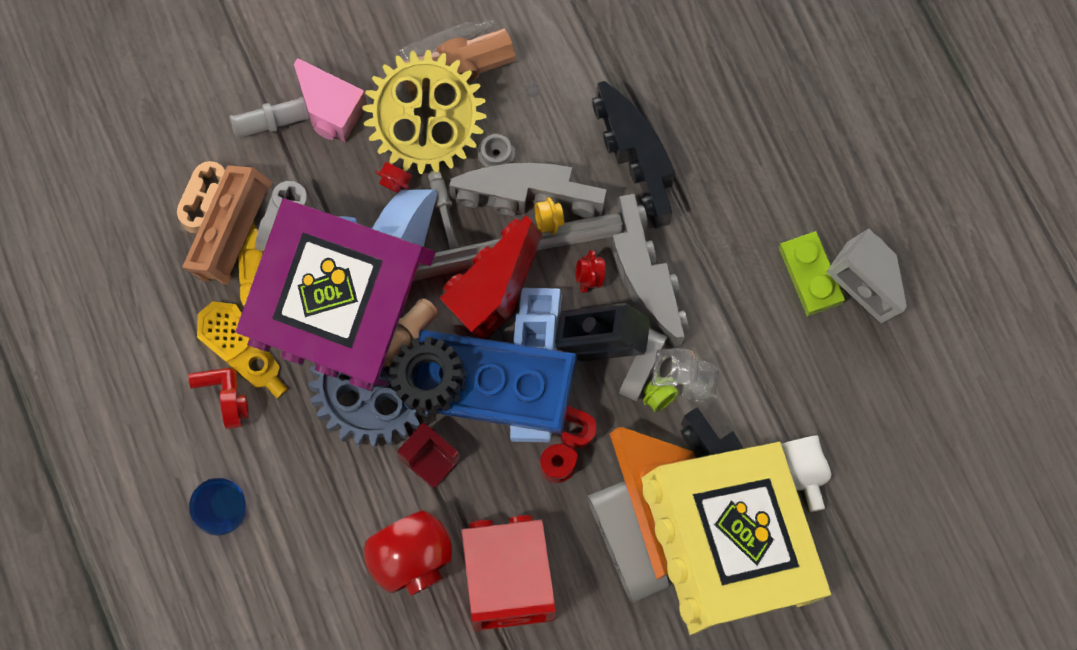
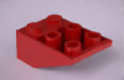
(492, 286)

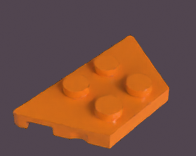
(637, 457)

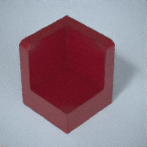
(428, 455)

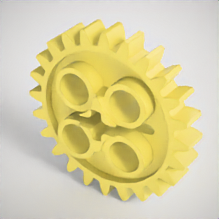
(389, 109)

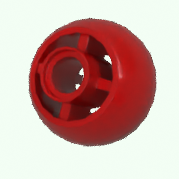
(408, 553)

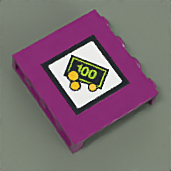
(330, 293)

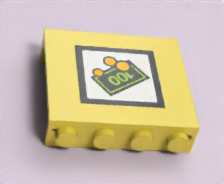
(734, 536)

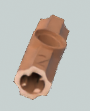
(474, 55)

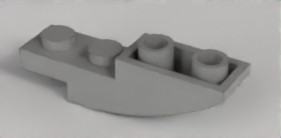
(513, 184)
(648, 285)

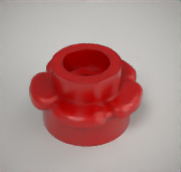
(393, 177)

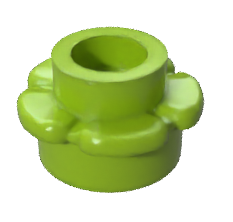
(659, 396)

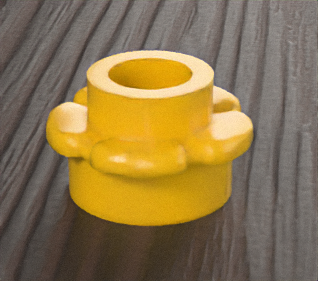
(548, 216)

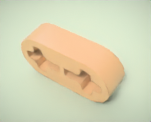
(195, 193)

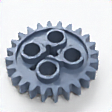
(362, 417)

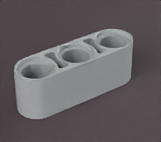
(625, 542)

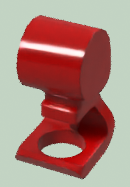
(560, 460)

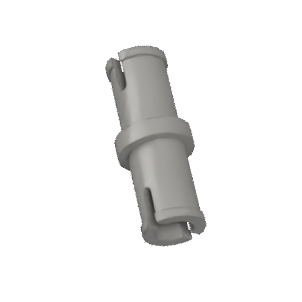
(269, 117)

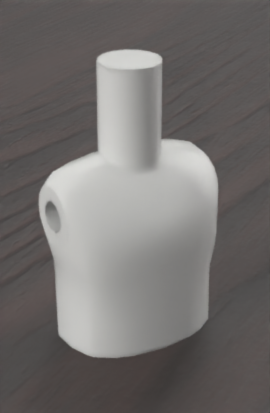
(808, 469)

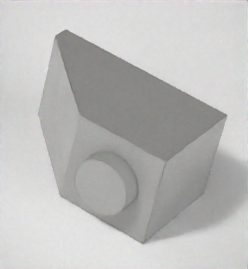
(870, 275)

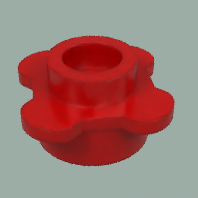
(590, 271)

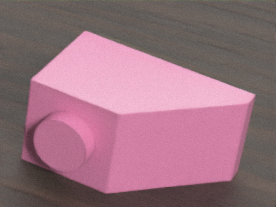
(330, 102)

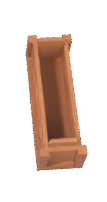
(226, 224)

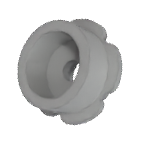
(492, 143)

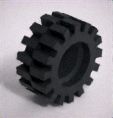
(417, 355)

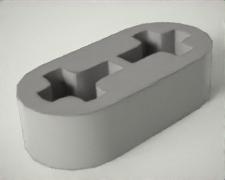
(642, 367)

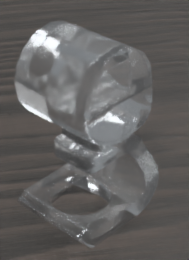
(696, 376)

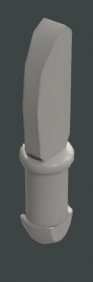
(443, 204)

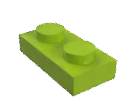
(808, 271)

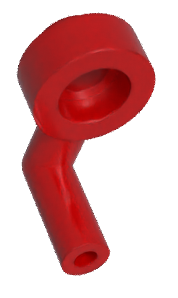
(233, 407)

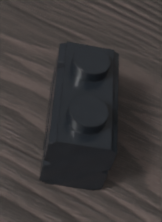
(603, 332)

